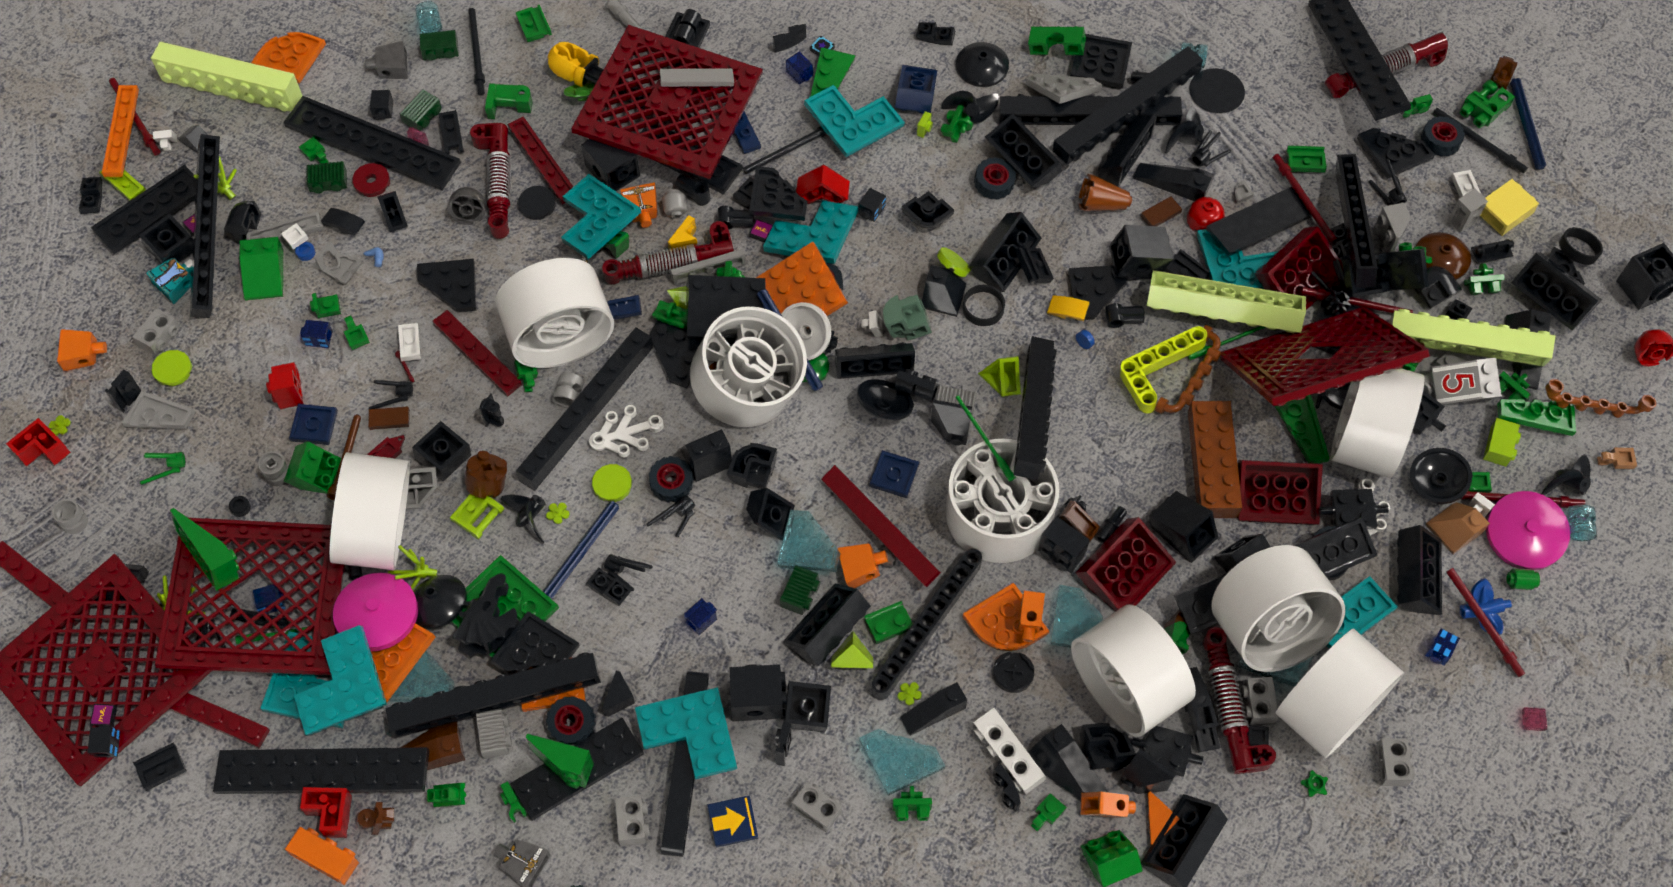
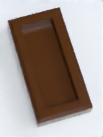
(1161, 212)
(389, 418)
(1080, 520)

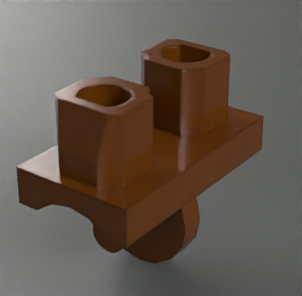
(1504, 71)
(378, 818)

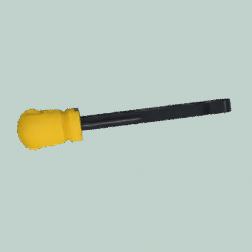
(578, 66)

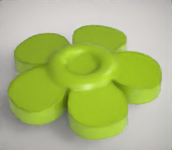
(59, 425)
(557, 513)
(909, 693)

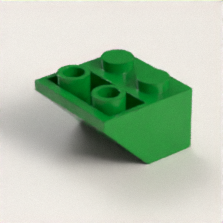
(312, 468)
(1112, 858)

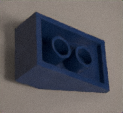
(916, 89)

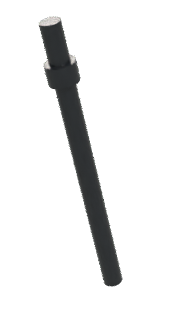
(479, 77)
(784, 150)
(1510, 160)

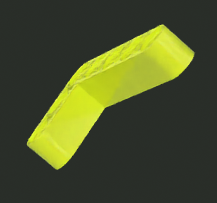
(1157, 361)

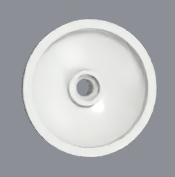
(807, 315)

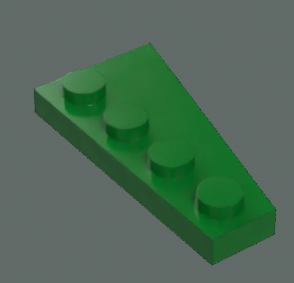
(831, 69)
(1539, 415)
(1304, 427)

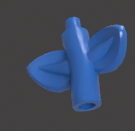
(1484, 596)

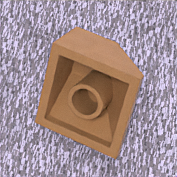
(1458, 526)

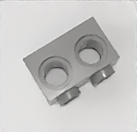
(1467, 210)
(153, 329)
(1265, 701)
(1390, 761)
(813, 810)
(627, 821)

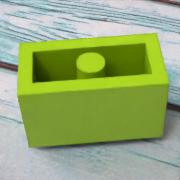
(1501, 442)

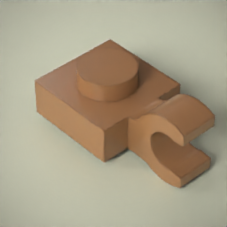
(1621, 457)

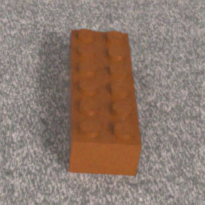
(1215, 457)

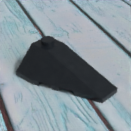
(1182, 181)
(1535, 321)
(1065, 763)

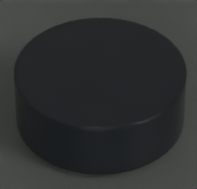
(239, 506)

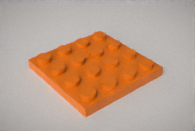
(804, 279)
(397, 661)

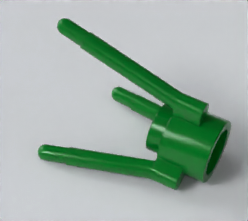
(174, 460)

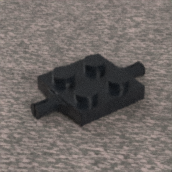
(1428, 414)
(1352, 504)
(1169, 749)

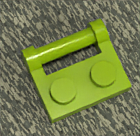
(470, 511)

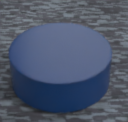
(305, 251)
(1085, 339)

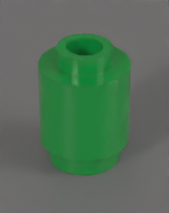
(1523, 579)

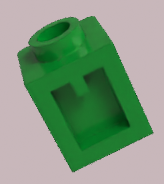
(325, 306)

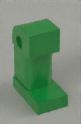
(507, 96)

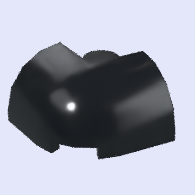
(927, 210)
(241, 218)
(1441, 286)
(752, 465)
(1106, 746)

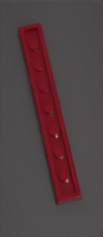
(881, 526)

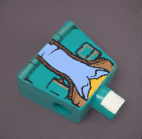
(172, 278)

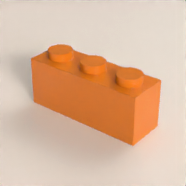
(322, 854)

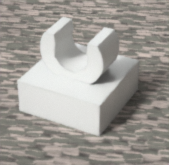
(165, 138)
(294, 236)
(873, 324)
(1482, 504)

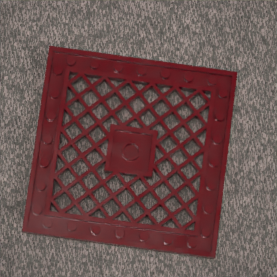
(667, 102)
(94, 668)

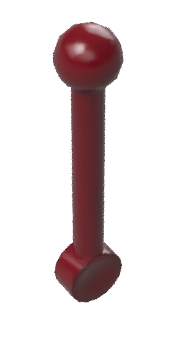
(397, 354)

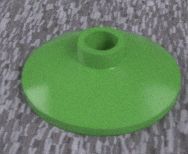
(578, 92)

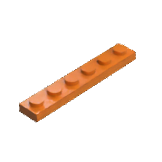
(120, 131)

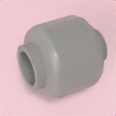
(674, 203)

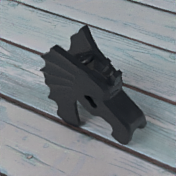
(482, 626)

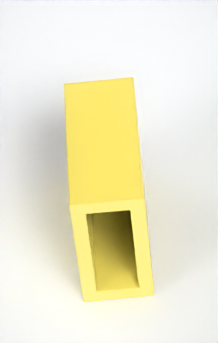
(1508, 207)

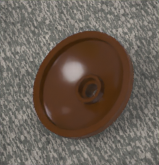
(1455, 259)

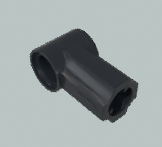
(696, 189)
(735, 218)
(1118, 315)

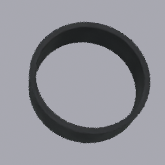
(1585, 236)
(988, 289)

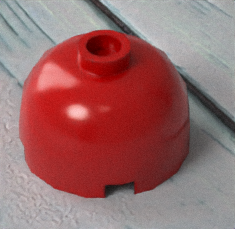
(1204, 212)
(1653, 347)

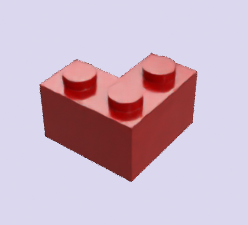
(824, 184)
(285, 385)
(37, 440)
(331, 805)

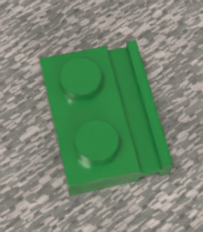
(533, 23)
(1306, 159)
(888, 622)

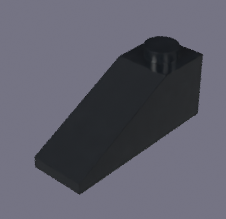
(935, 708)

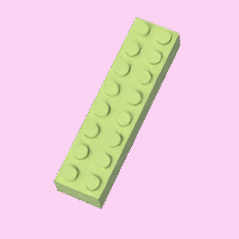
(226, 76)
(1227, 301)
(1476, 338)

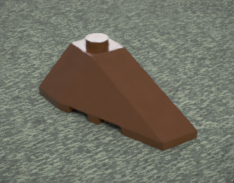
(443, 743)

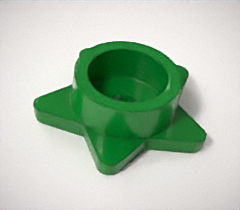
(1315, 778)

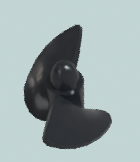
(977, 109)
(1188, 129)
(1576, 477)
(526, 508)

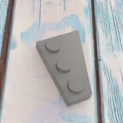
(156, 412)

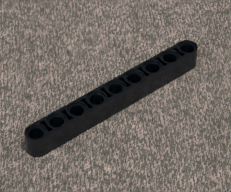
(925, 632)
(681, 783)

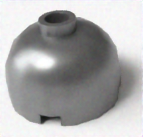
(466, 205)

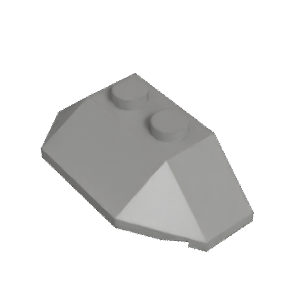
(421, 485)

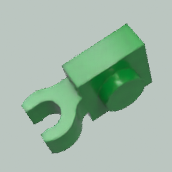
(1419, 105)
(314, 150)
(355, 334)
(527, 374)
(509, 797)
(1048, 811)

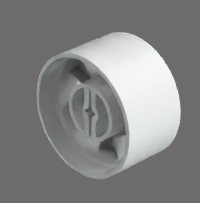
(554, 312)
(748, 366)
(1378, 421)
(369, 511)
(1005, 511)
(1278, 608)
(1133, 670)
(1339, 692)

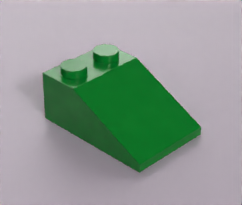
(262, 268)
(567, 761)

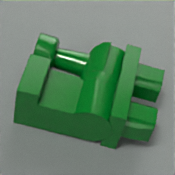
(1485, 109)

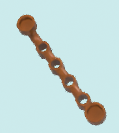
(1195, 382)
(1555, 387)

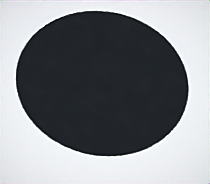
(1217, 90)

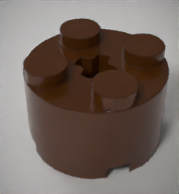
(485, 475)

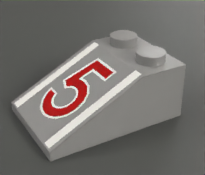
(1466, 381)

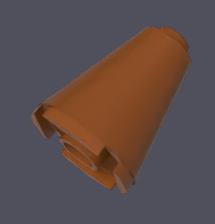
(1102, 195)

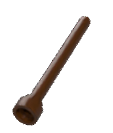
(331, 493)

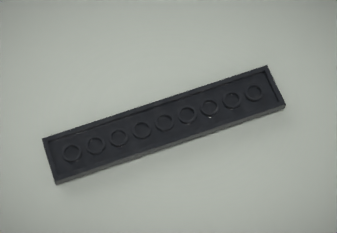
(1360, 58)
(372, 142)
(1330, 550)
(322, 768)

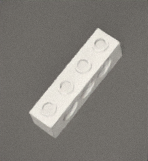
(992, 722)

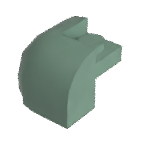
(906, 318)

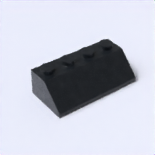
(1127, 149)
(1024, 152)
(997, 261)
(1556, 291)
(874, 360)
(1419, 571)
(827, 624)
(1183, 848)

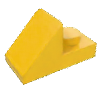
(684, 234)

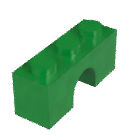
(1043, 38)

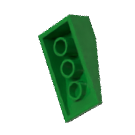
(208, 551)

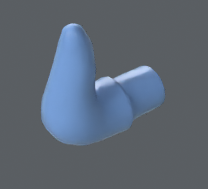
(378, 255)

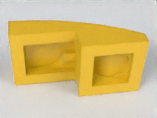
(1068, 307)

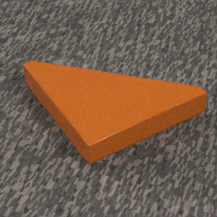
(1158, 816)

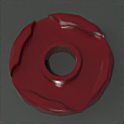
(369, 171)

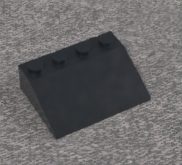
(714, 295)

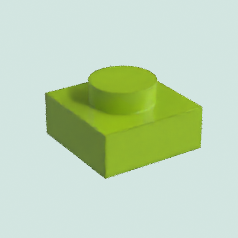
(924, 125)

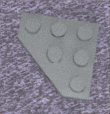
(1063, 87)

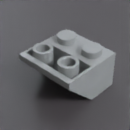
(1391, 226)

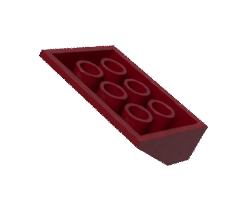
(1295, 262)
(1280, 491)
(1126, 565)

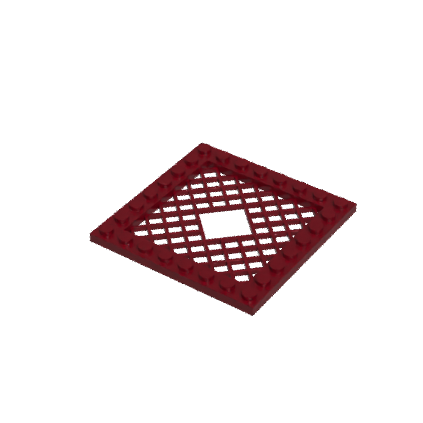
(1371, 327)
(175, 656)

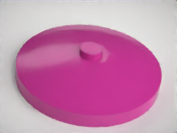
(1528, 530)
(380, 605)

